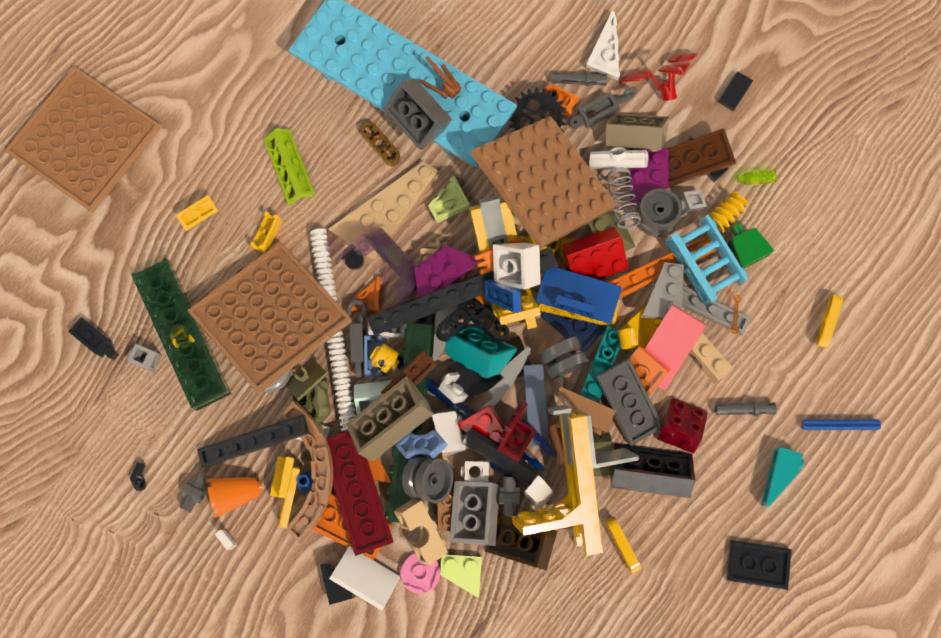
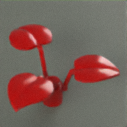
(667, 87)

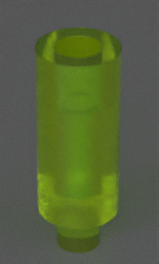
(757, 177)

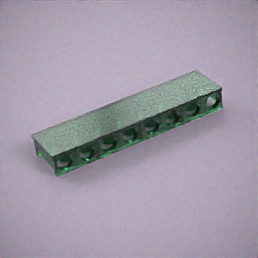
(193, 361)

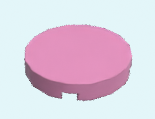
(419, 577)

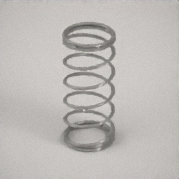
(627, 216)

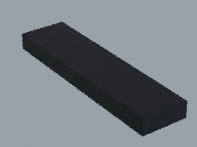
(488, 449)

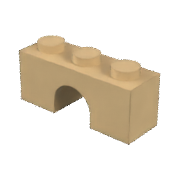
(712, 361)
(430, 545)

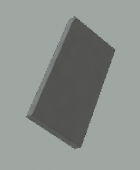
(630, 400)

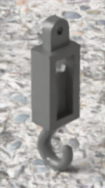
(603, 107)
(357, 334)

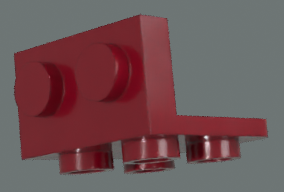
(683, 426)
(516, 435)

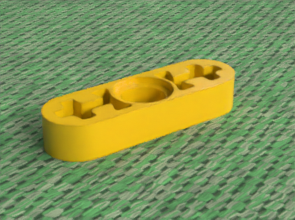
(829, 321)
(622, 545)

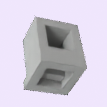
(138, 352)

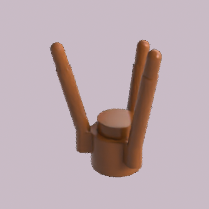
(450, 87)

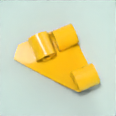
(638, 331)

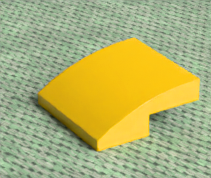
(282, 477)

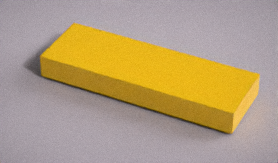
(287, 502)

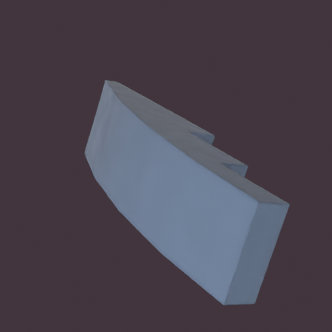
(536, 400)

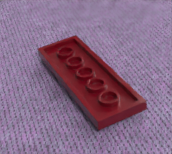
(358, 496)

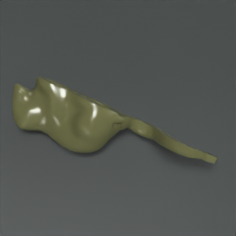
(318, 405)

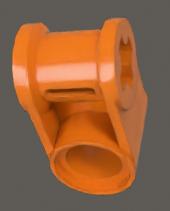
(564, 96)

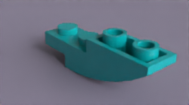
(603, 360)

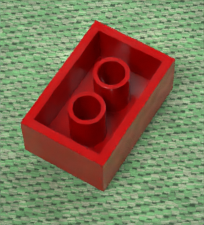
(596, 254)

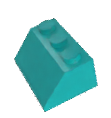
(479, 351)

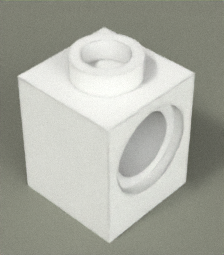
(484, 468)

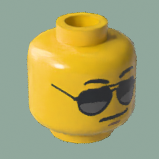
(384, 358)

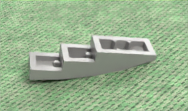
(508, 377)

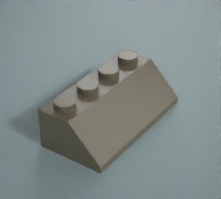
(389, 419)

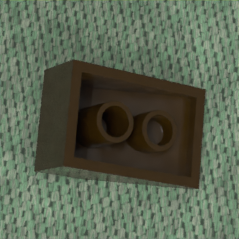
(527, 549)

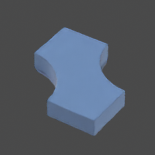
(428, 444)

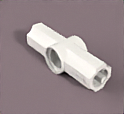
(618, 158)

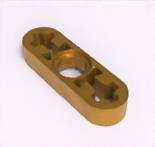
(371, 141)

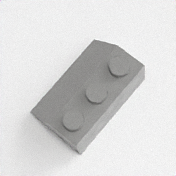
(474, 513)

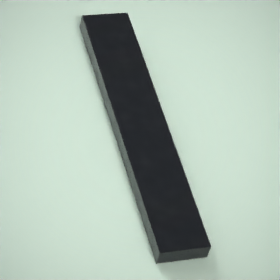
(253, 441)

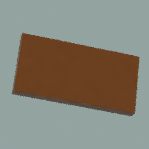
(699, 157)

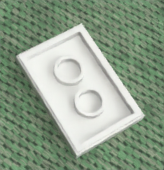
(365, 578)

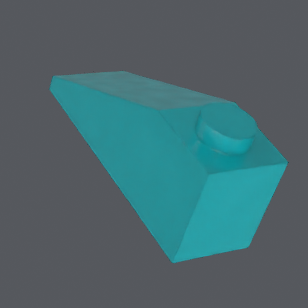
(783, 469)

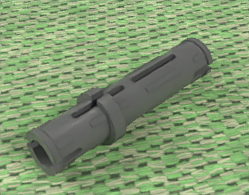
(579, 78)
(755, 408)

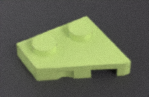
(449, 202)
(462, 571)

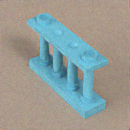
(698, 276)

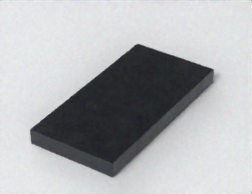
(473, 383)

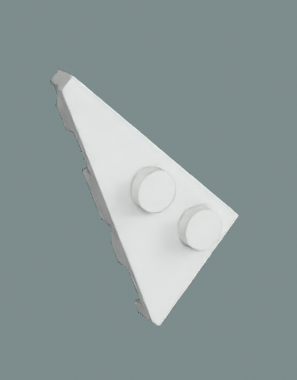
(605, 53)

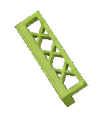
(290, 162)

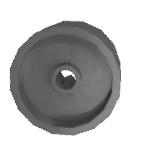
(659, 212)
(563, 358)
(427, 478)

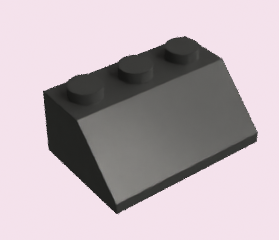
(417, 113)

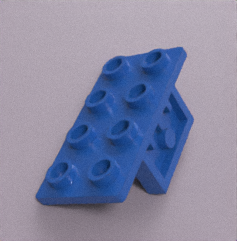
(579, 294)

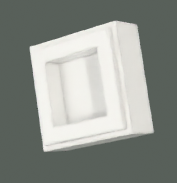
(226, 539)

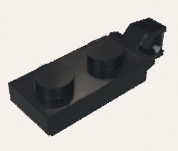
(93, 339)

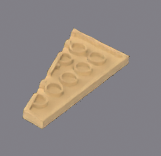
(388, 207)

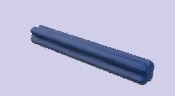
(841, 424)

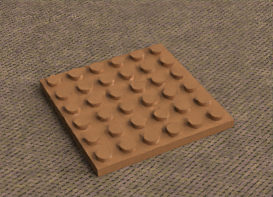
(83, 139)
(544, 180)
(269, 317)

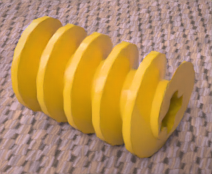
(728, 210)

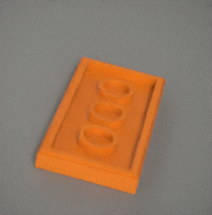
(334, 527)

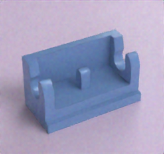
(369, 346)

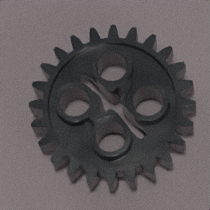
(545, 102)

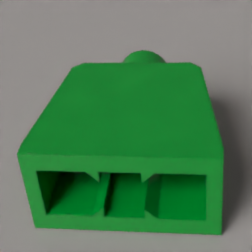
(748, 246)

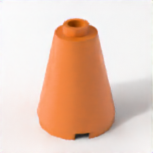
(232, 493)

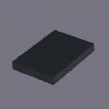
(759, 564)

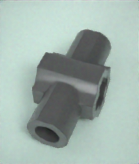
(194, 491)
(509, 495)

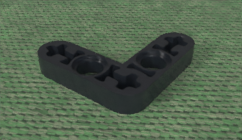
(470, 315)

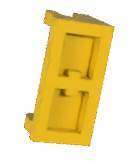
(197, 212)
(266, 233)

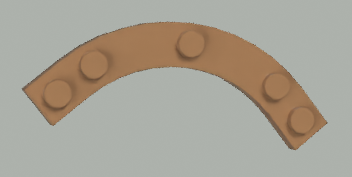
(321, 474)

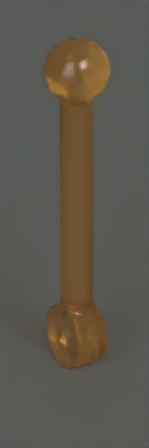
(735, 329)

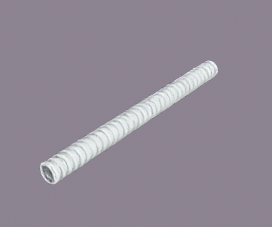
(342, 387)

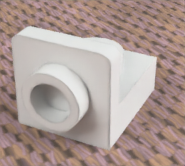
(452, 390)

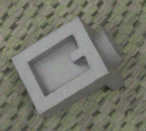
(692, 201)

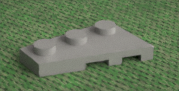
(666, 291)

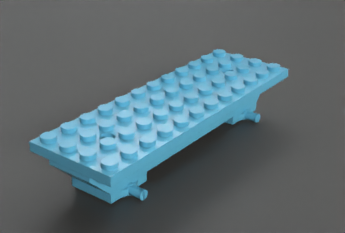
(376, 59)

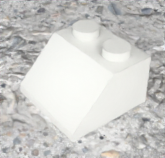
(517, 264)
(448, 429)

